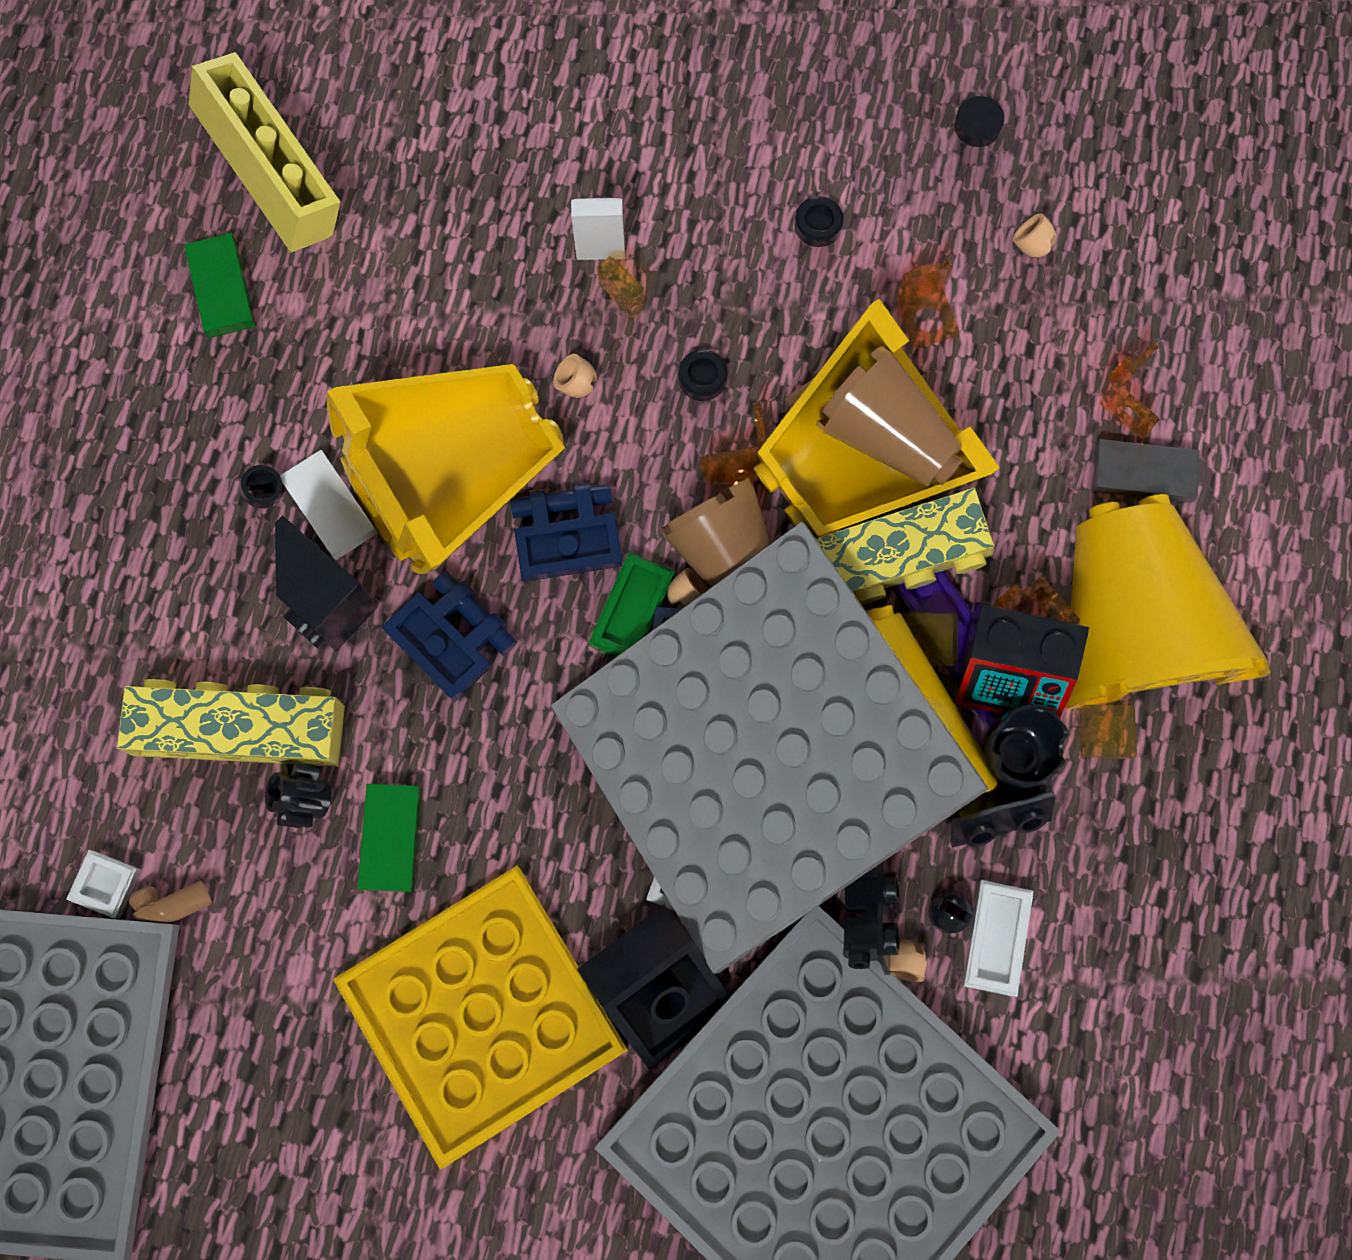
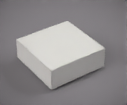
(104, 884)

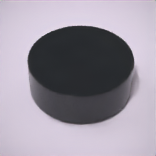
(979, 121)
(818, 221)
(702, 375)

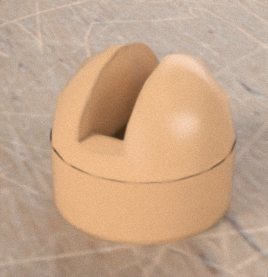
(1035, 236)
(575, 376)
(686, 588)
(910, 962)

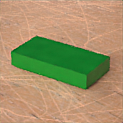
(220, 285)
(631, 605)
(389, 838)

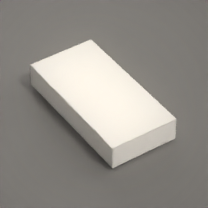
(598, 228)
(328, 505)
(997, 938)

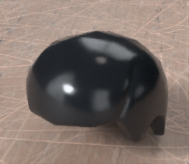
(1026, 746)

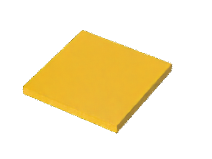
(479, 1016)

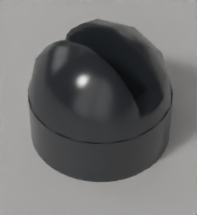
(259, 478)
(947, 921)

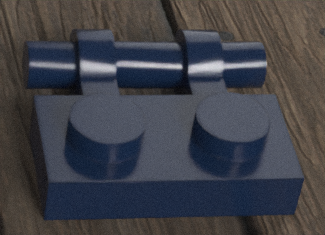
(566, 545)
(437, 646)

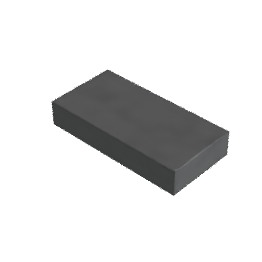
(1146, 470)

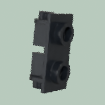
(1016, 810)
(874, 934)

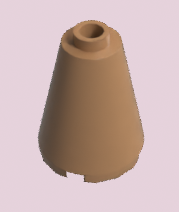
(892, 422)
(720, 533)

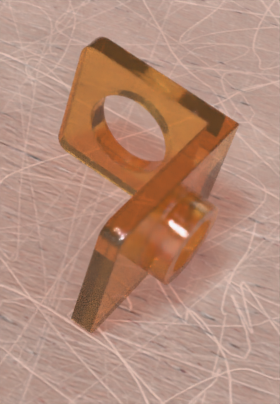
(925, 289)
(1118, 396)
(738, 464)
(1043, 595)

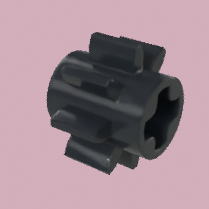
(298, 795)

